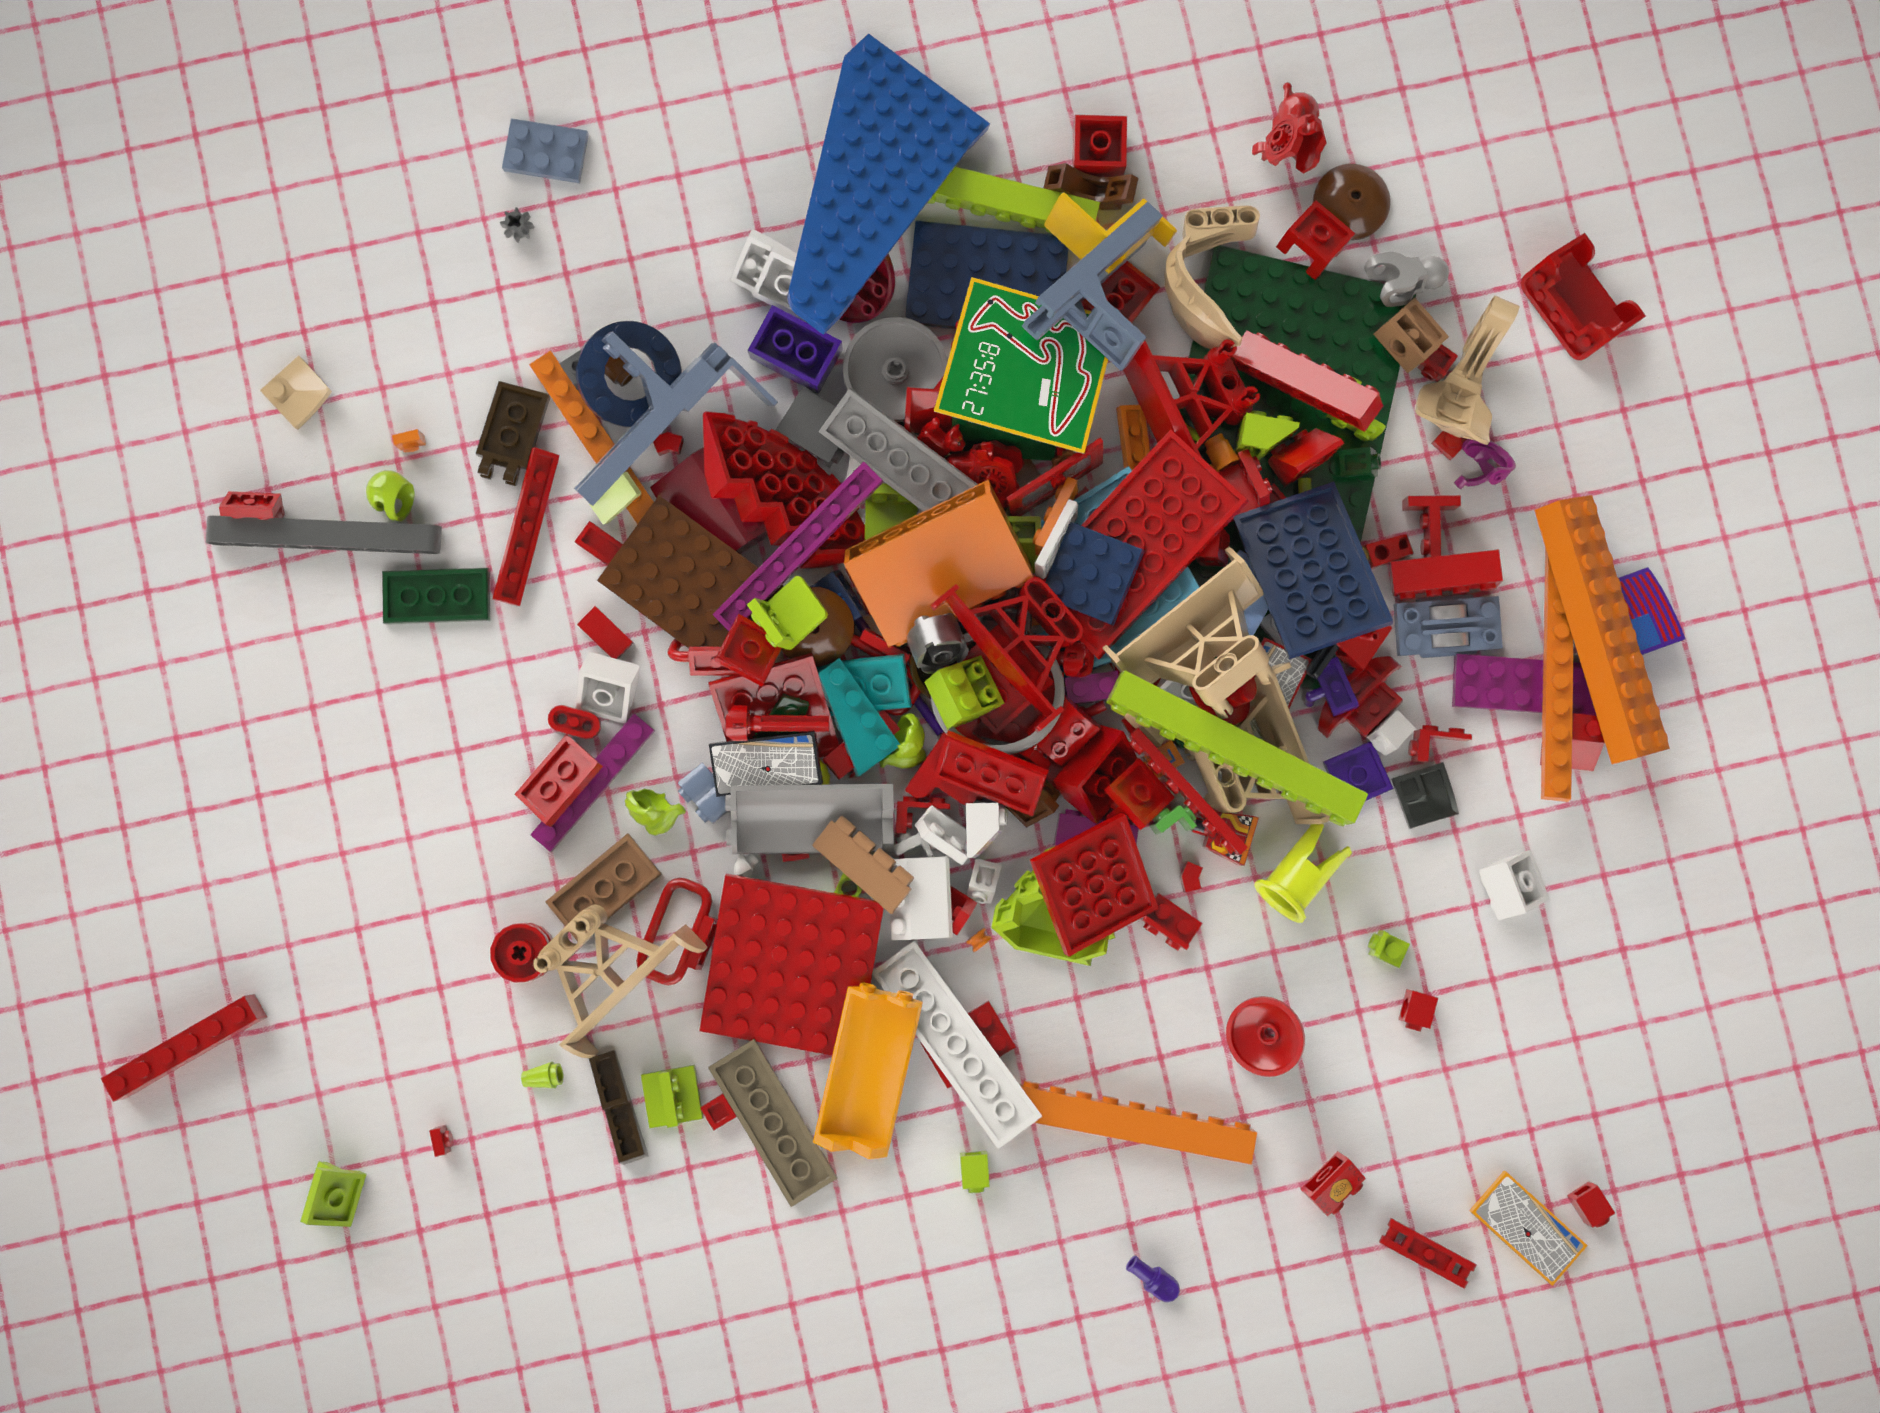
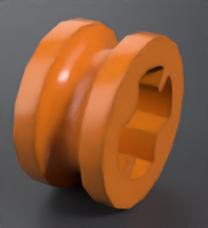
(979, 939)

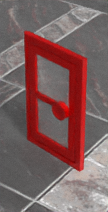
(1047, 484)

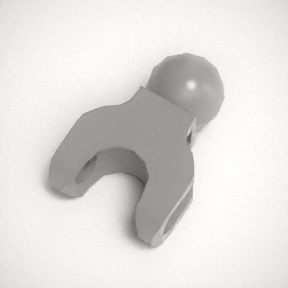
(1405, 275)

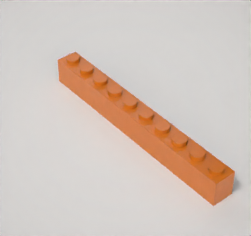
(1142, 1125)

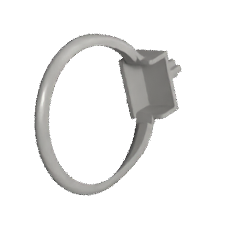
(1028, 742)

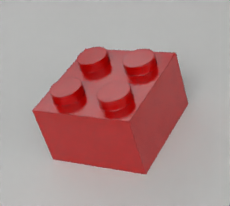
(1100, 145)

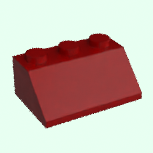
(1093, 770)

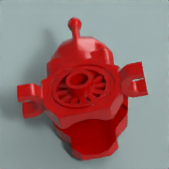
(1292, 133)
(993, 463)

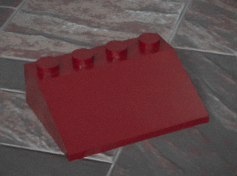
(689, 492)

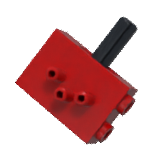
(1353, 652)

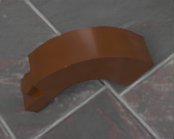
(1108, 191)

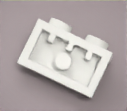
(943, 834)

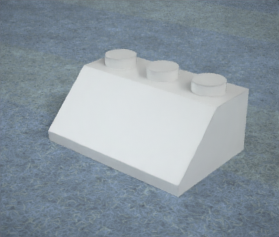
(927, 907)

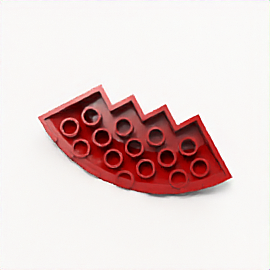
(772, 483)

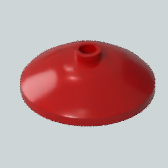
(1255, 1047)

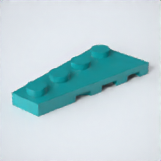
(861, 726)

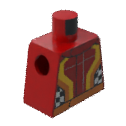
(1242, 825)

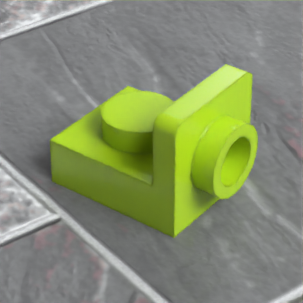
(1388, 948)

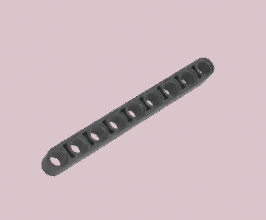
(324, 535)

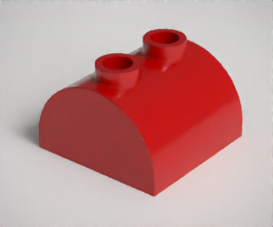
(1069, 733)

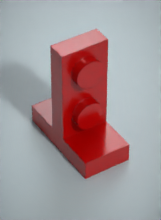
(1430, 518)

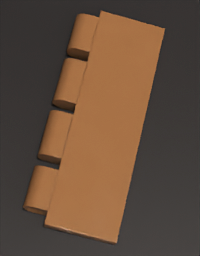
(868, 871)

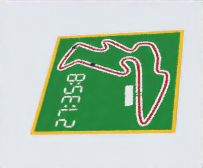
(1011, 379)

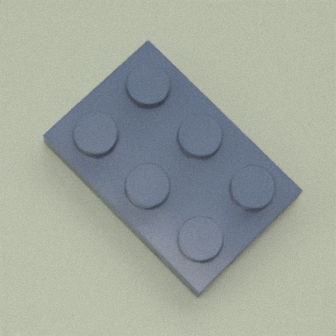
(545, 150)

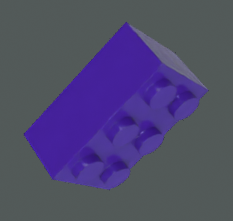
(795, 349)

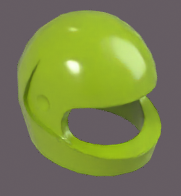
(384, 490)

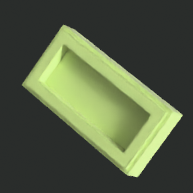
(616, 498)

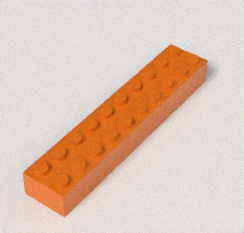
(1602, 629)

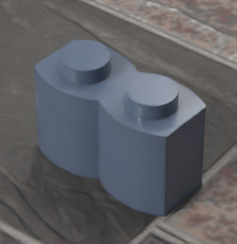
(700, 789)

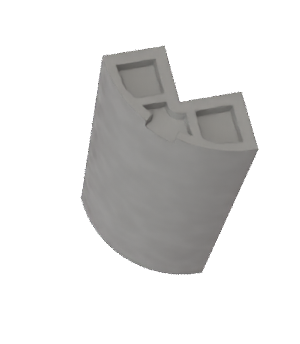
(794, 816)

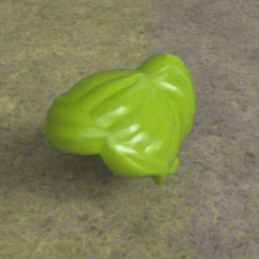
(911, 740)
(652, 810)

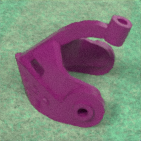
(1481, 454)

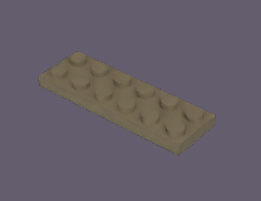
(772, 1122)

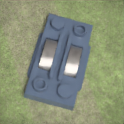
(1447, 626)

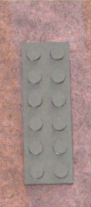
(893, 453)

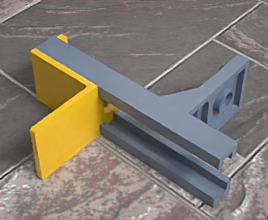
(1100, 256)

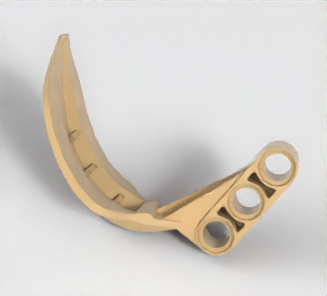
(1189, 303)
(1456, 401)

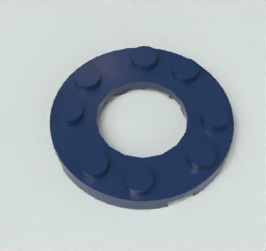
(592, 363)

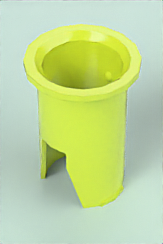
(1297, 879)

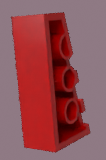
(1446, 574)

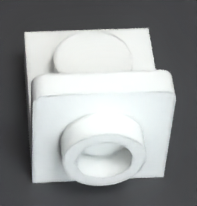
(983, 881)

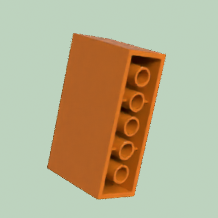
(921, 558)

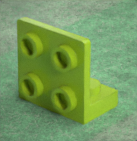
(886, 509)

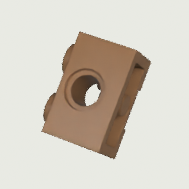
(1411, 335)

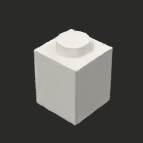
(1391, 733)

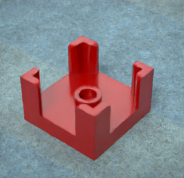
(1318, 235)

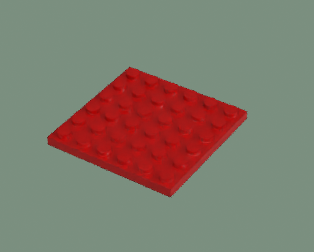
(787, 962)

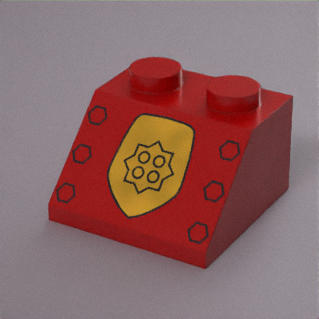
(1333, 1184)

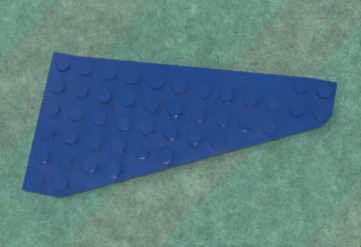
(880, 163)

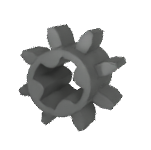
(516, 217)

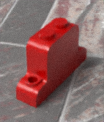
(924, 783)

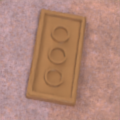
(606, 882)

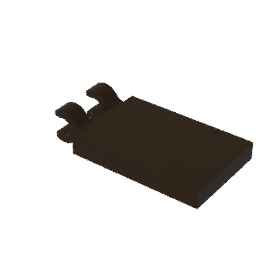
(511, 430)

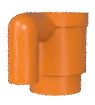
(1220, 453)

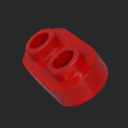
(575, 722)

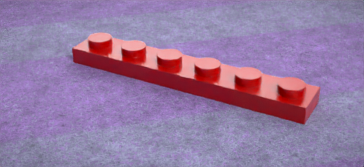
(526, 527)
(1194, 801)

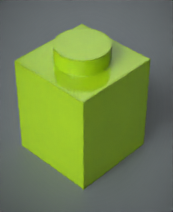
(974, 1171)

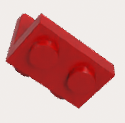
(1248, 481)

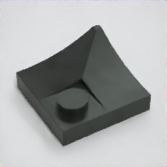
(1425, 795)

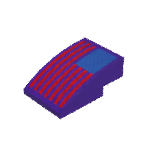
(1650, 611)

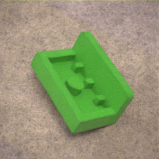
(1168, 817)

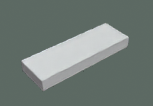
(1055, 539)

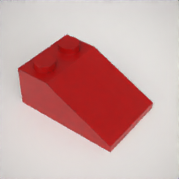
(1127, 291)
(1303, 455)

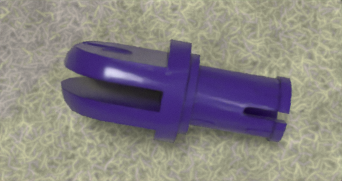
(1155, 1280)

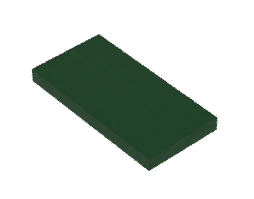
(976, 433)
(436, 595)

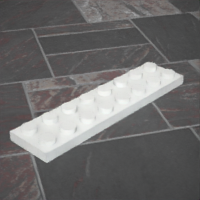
(960, 1047)

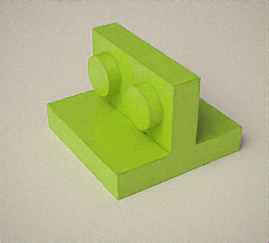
(672, 1096)
(333, 1196)

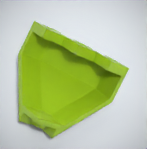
(1029, 928)

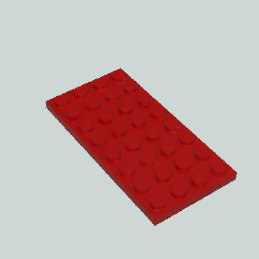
(1169, 510)

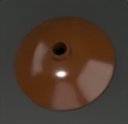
(1363, 214)
(834, 632)

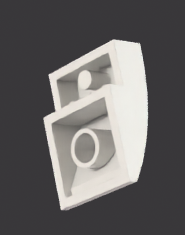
(765, 270)

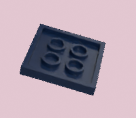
(1093, 572)

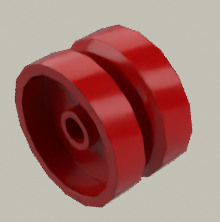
(506, 951)

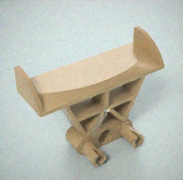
(1196, 631)
(1276, 729)
(586, 925)

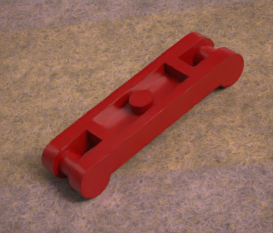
(1428, 1253)

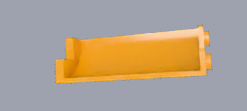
(867, 1071)

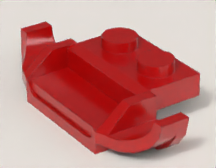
(1373, 695)

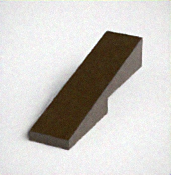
(618, 1108)

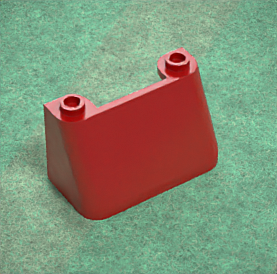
(1575, 300)

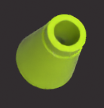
(543, 1076)

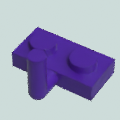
(1334, 688)

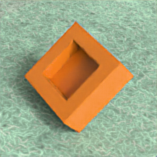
(409, 440)

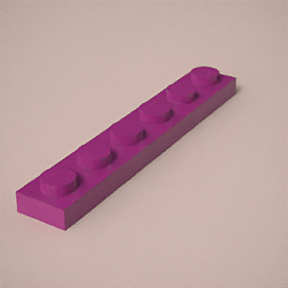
(613, 759)

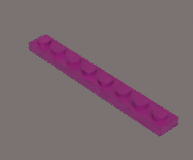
(801, 544)

